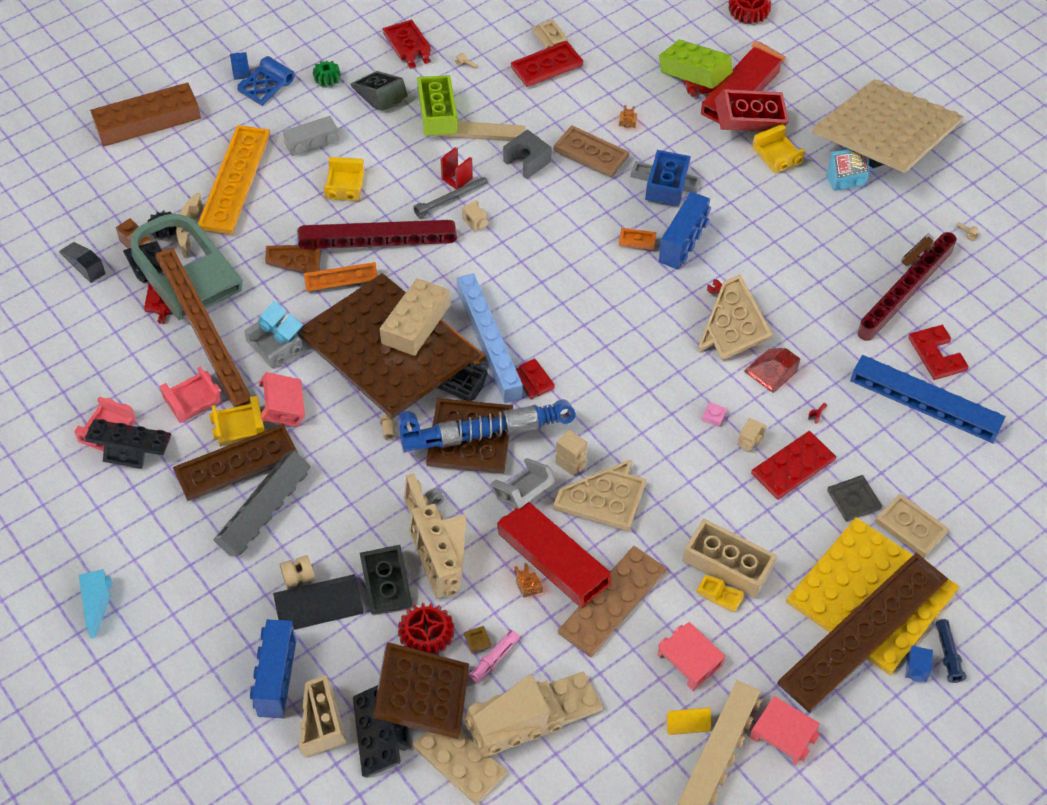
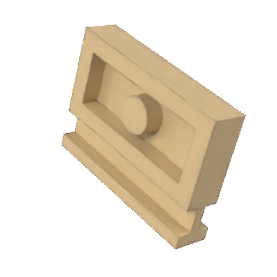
(549, 34)

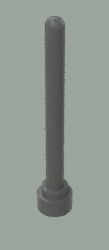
(422, 209)

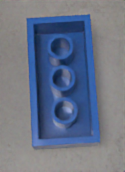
(684, 230)
(274, 668)

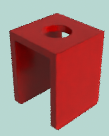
(450, 168)

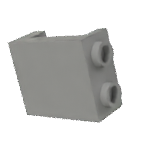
(269, 348)
(525, 486)

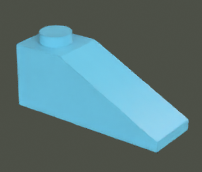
(95, 596)

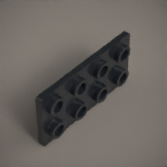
(127, 443)
(377, 739)

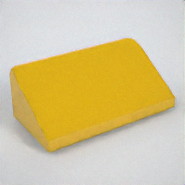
(688, 721)

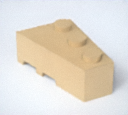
(321, 718)

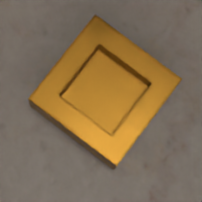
(477, 639)

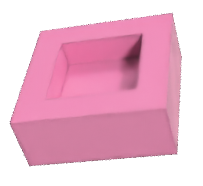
(714, 414)

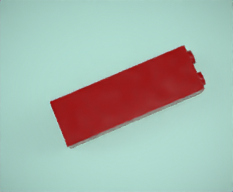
(750, 74)
(554, 554)

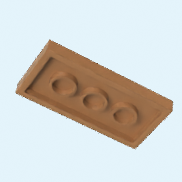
(591, 151)

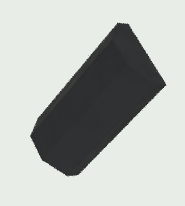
(466, 383)
(319, 602)

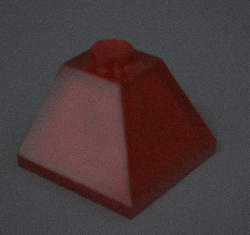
(774, 368)

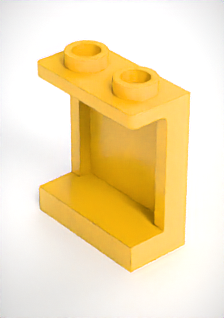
(777, 149)
(344, 179)
(236, 422)

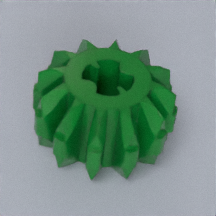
(326, 73)

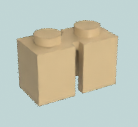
(571, 453)

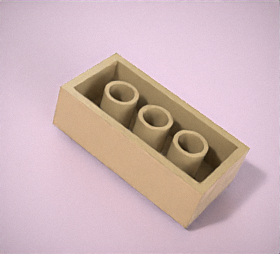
(415, 316)
(729, 558)

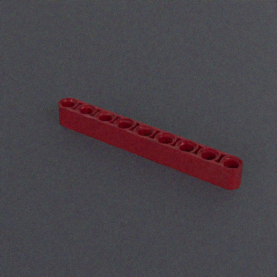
(376, 234)
(906, 286)

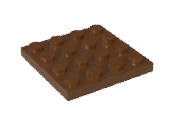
(481, 455)
(421, 690)

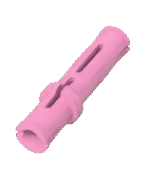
(488, 662)

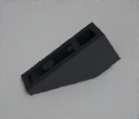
(84, 261)

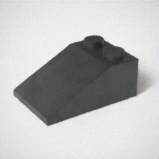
(381, 89)
(385, 579)

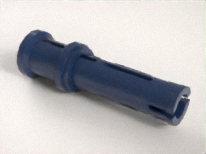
(951, 658)

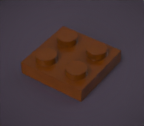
(912, 255)

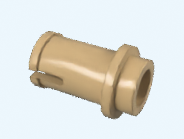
(388, 427)

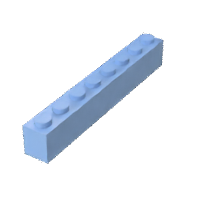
(489, 338)

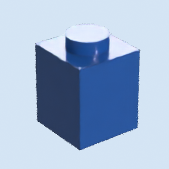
(240, 65)
(919, 664)

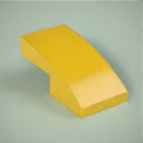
(716, 592)

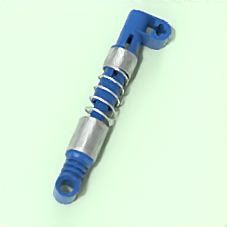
(453, 433)

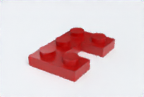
(926, 343)

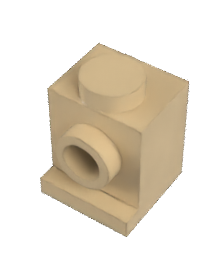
(474, 216)
(751, 434)

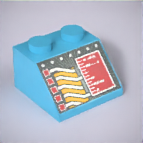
(847, 169)

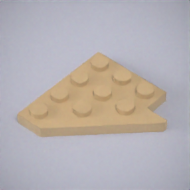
(604, 497)

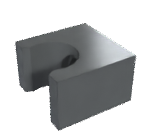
(531, 149)

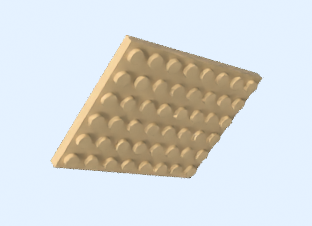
(888, 125)

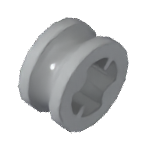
(435, 496)

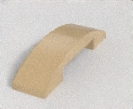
(190, 209)

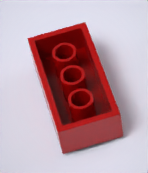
(750, 110)

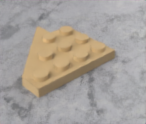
(734, 321)

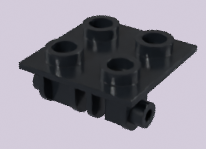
(149, 250)

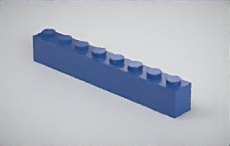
(927, 398)

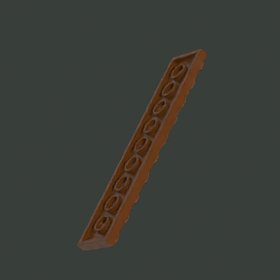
(862, 632)

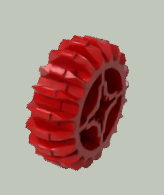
(750, 10)
(442, 625)

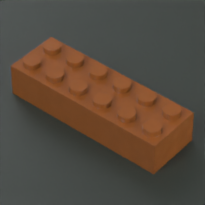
(145, 114)

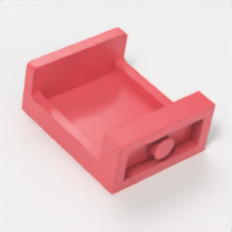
(191, 395)
(282, 399)
(109, 411)
(691, 654)
(786, 729)

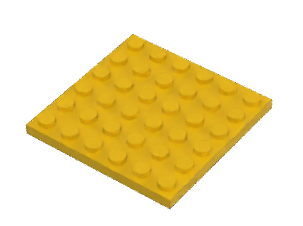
(852, 572)

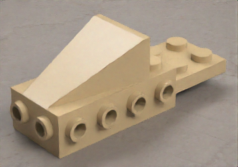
(436, 540)
(530, 712)

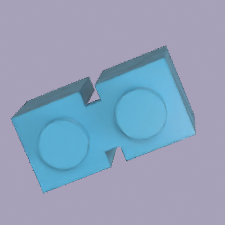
(272, 317)

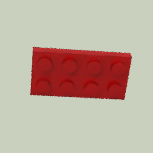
(546, 63)
(793, 465)

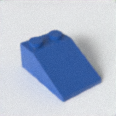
(667, 178)

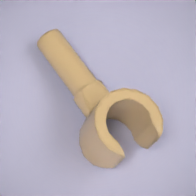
(462, 58)
(972, 232)

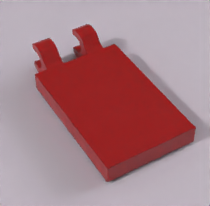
(408, 42)

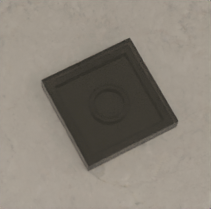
(854, 498)

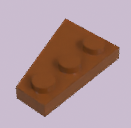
(293, 258)

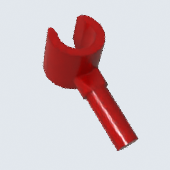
(817, 412)

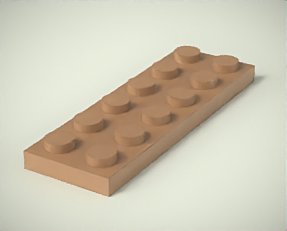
(603, 614)

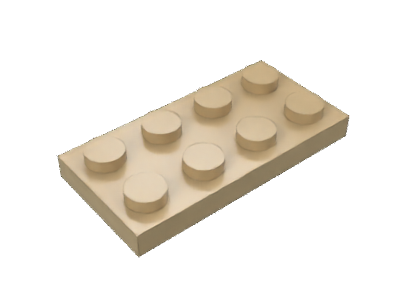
(461, 763)

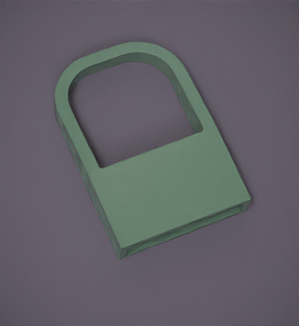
(210, 275)

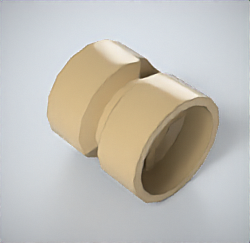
(290, 574)

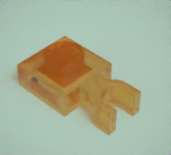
(628, 118)
(527, 583)

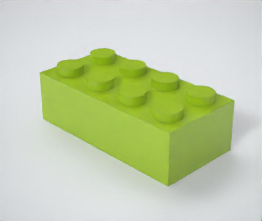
(695, 63)
(437, 105)

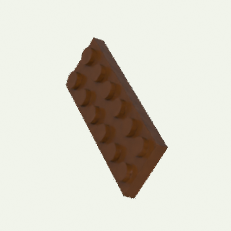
(233, 462)

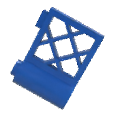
(273, 72)

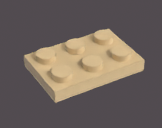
(912, 525)

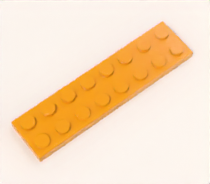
(234, 179)

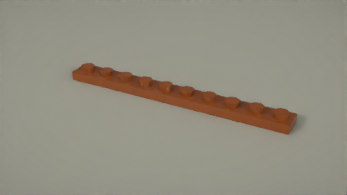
(203, 328)

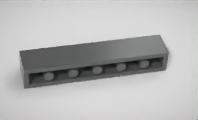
(262, 503)

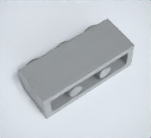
(311, 135)

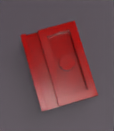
(534, 378)

